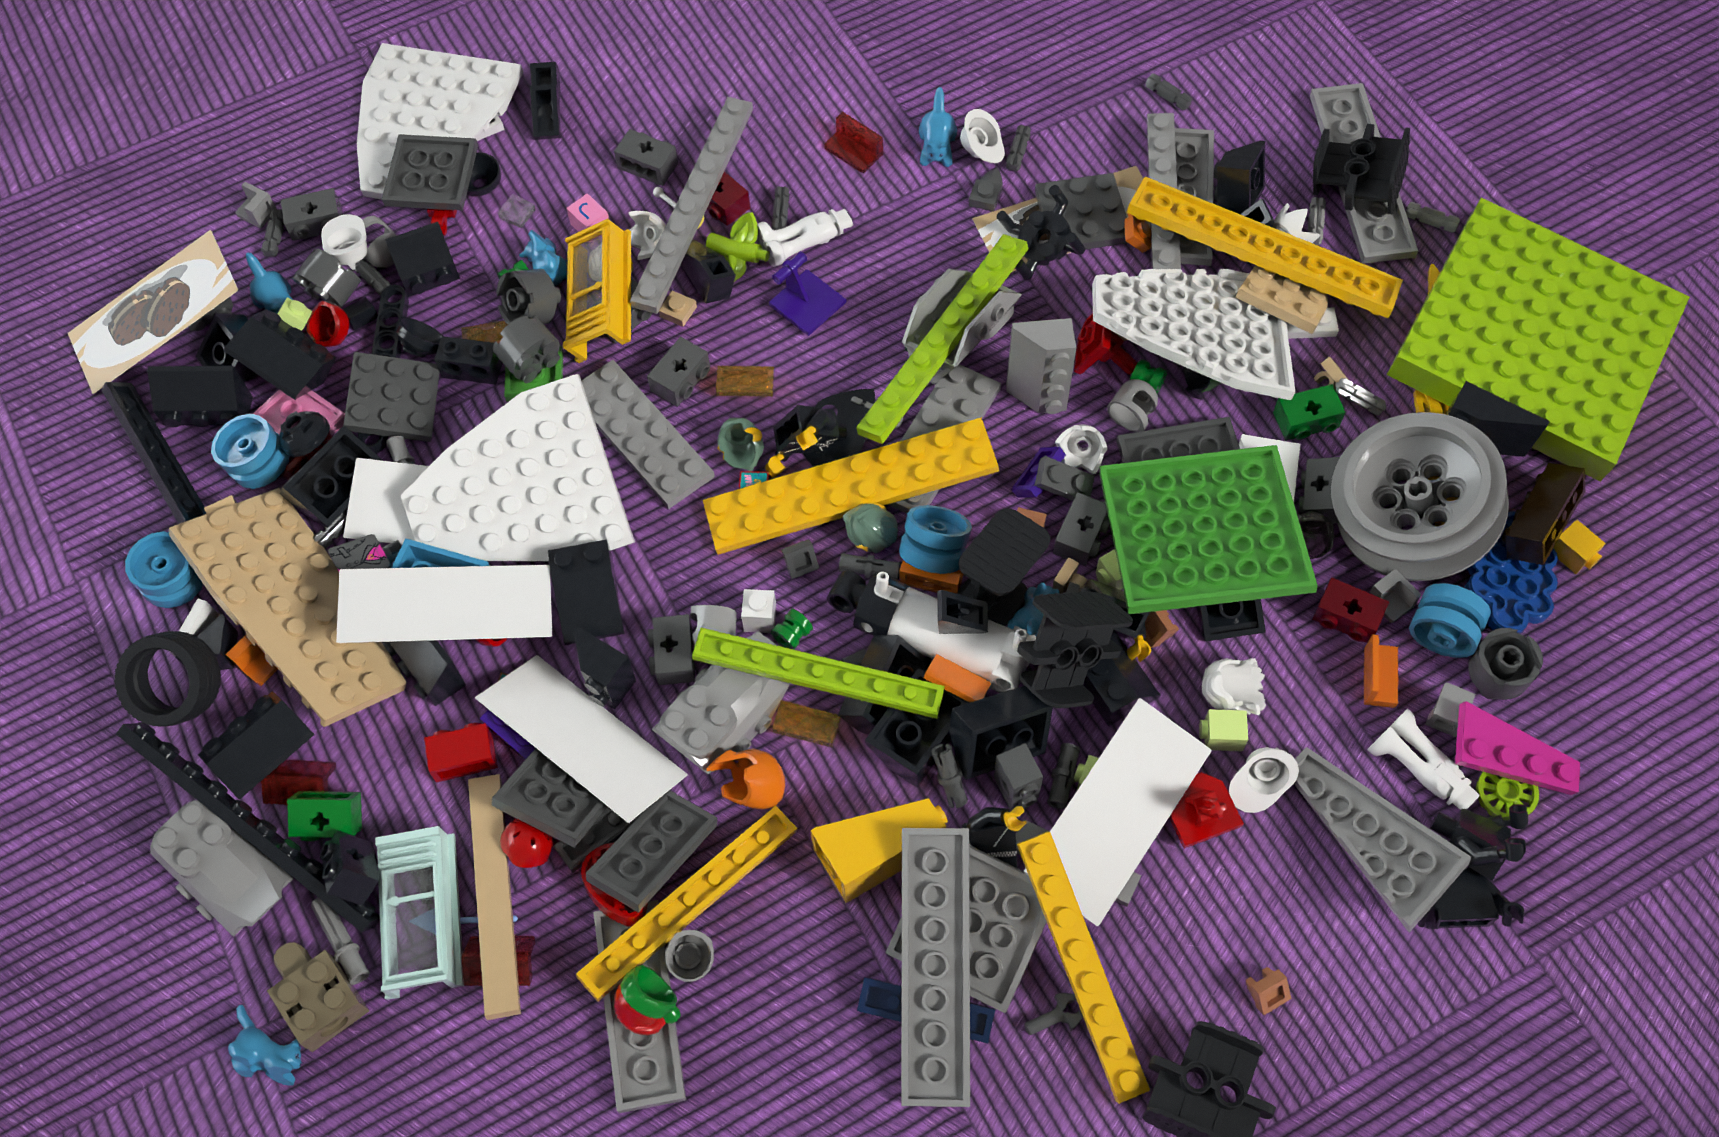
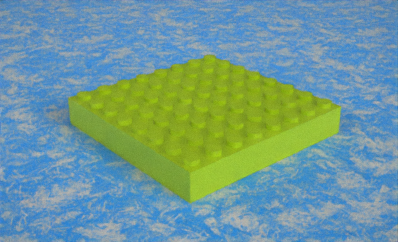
(1543, 331)

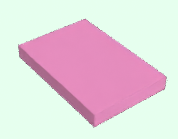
(281, 405)

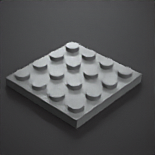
(1003, 928)

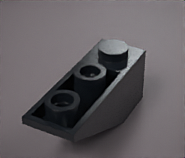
(708, 272)

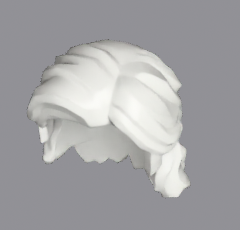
(1234, 685)

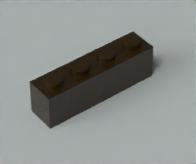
(1544, 513)

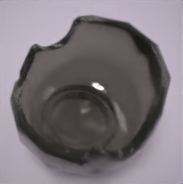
(1317, 533)

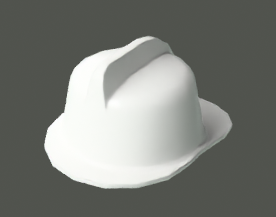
(982, 136)
(345, 239)
(1263, 779)

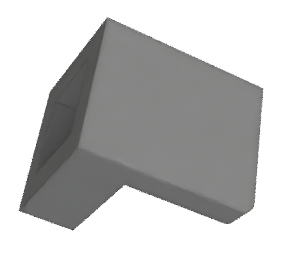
(256, 207)
(1399, 593)
(1446, 711)

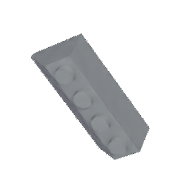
(1041, 364)

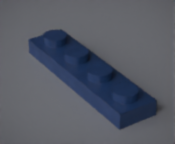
(885, 1001)

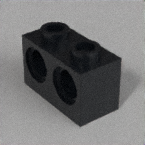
(468, 360)

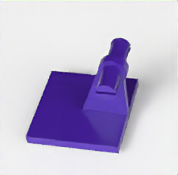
(806, 298)

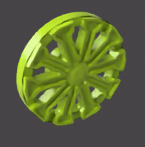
(1506, 792)

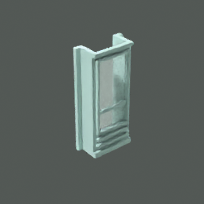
(419, 910)

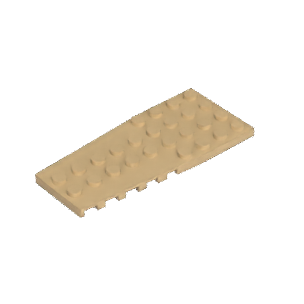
(284, 594)

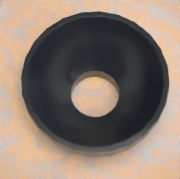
(484, 168)
(417, 337)
(303, 433)

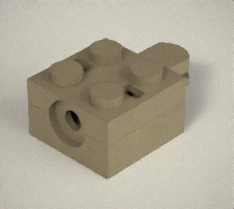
(311, 997)

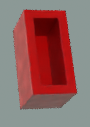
(460, 752)

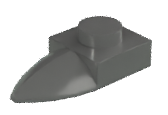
(987, 190)

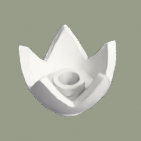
(1293, 223)
(646, 232)
(1076, 456)

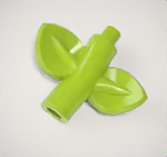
(740, 246)

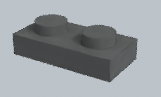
(1063, 479)

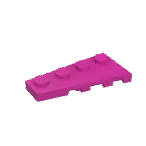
(1505, 751)

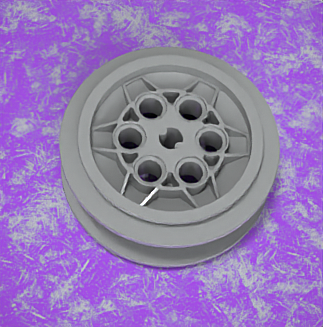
(1413, 450)

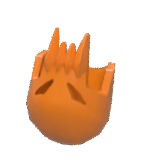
(756, 778)

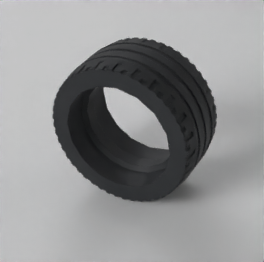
(133, 682)

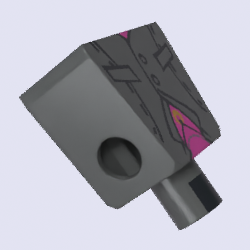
(364, 554)

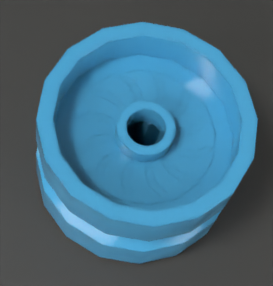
(249, 451)
(934, 538)
(161, 571)
(1450, 620)

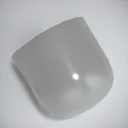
(378, 251)
(1133, 405)
(713, 618)
(689, 955)

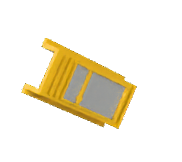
(598, 286)

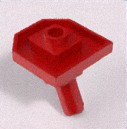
(1100, 343)
(1204, 811)

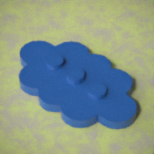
(1513, 588)

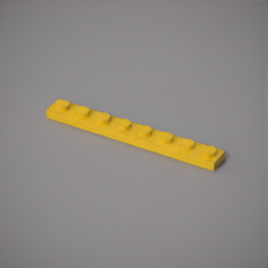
(686, 903)
(1083, 967)

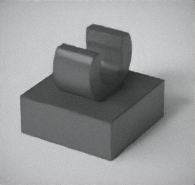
(800, 558)

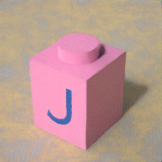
(586, 213)

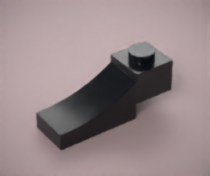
(545, 100)

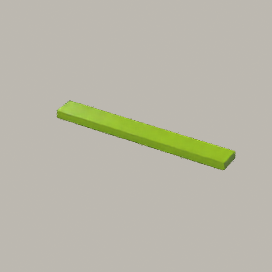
(818, 672)

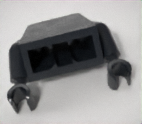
(1484, 838)
(1471, 903)

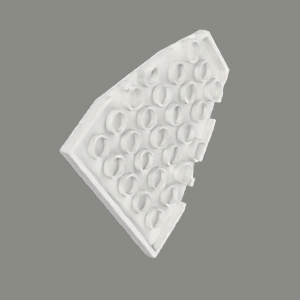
(426, 96)
(1199, 326)
(522, 482)

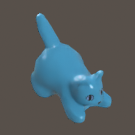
(937, 131)
(543, 256)
(267, 288)
(1029, 616)
(256, 1051)

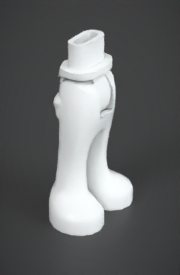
(810, 231)
(1437, 774)

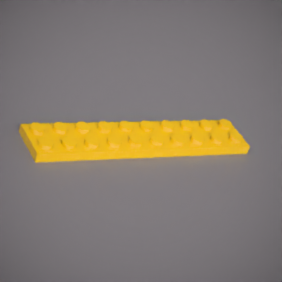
(1266, 247)
(838, 486)

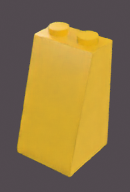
(869, 847)

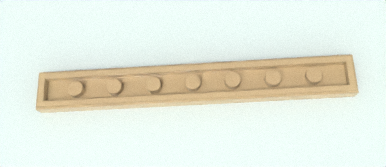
(493, 901)

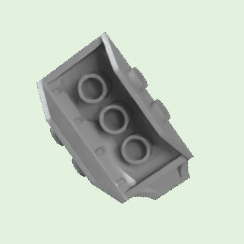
(934, 303)
(720, 712)
(218, 867)

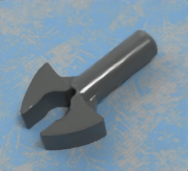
(1056, 1015)

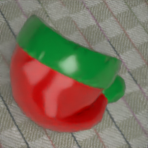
(645, 1002)

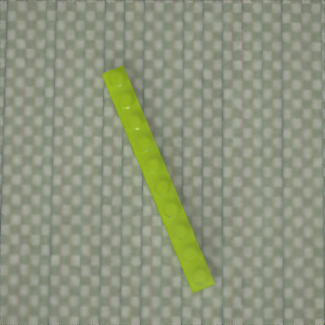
(941, 339)

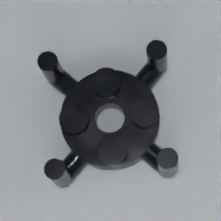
(1038, 224)

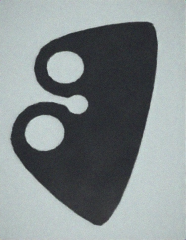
(850, 415)

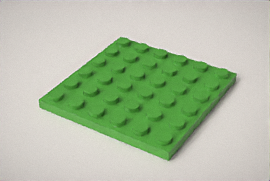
(1205, 530)

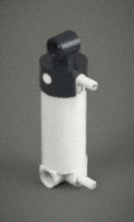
(897, 609)

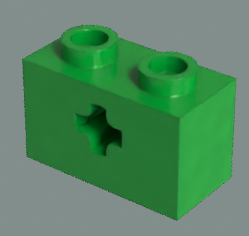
(1309, 413)
(340, 808)

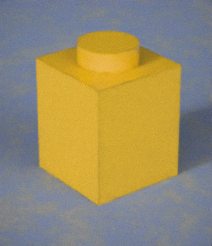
(1578, 547)

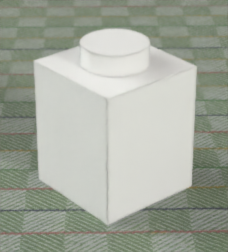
(758, 610)

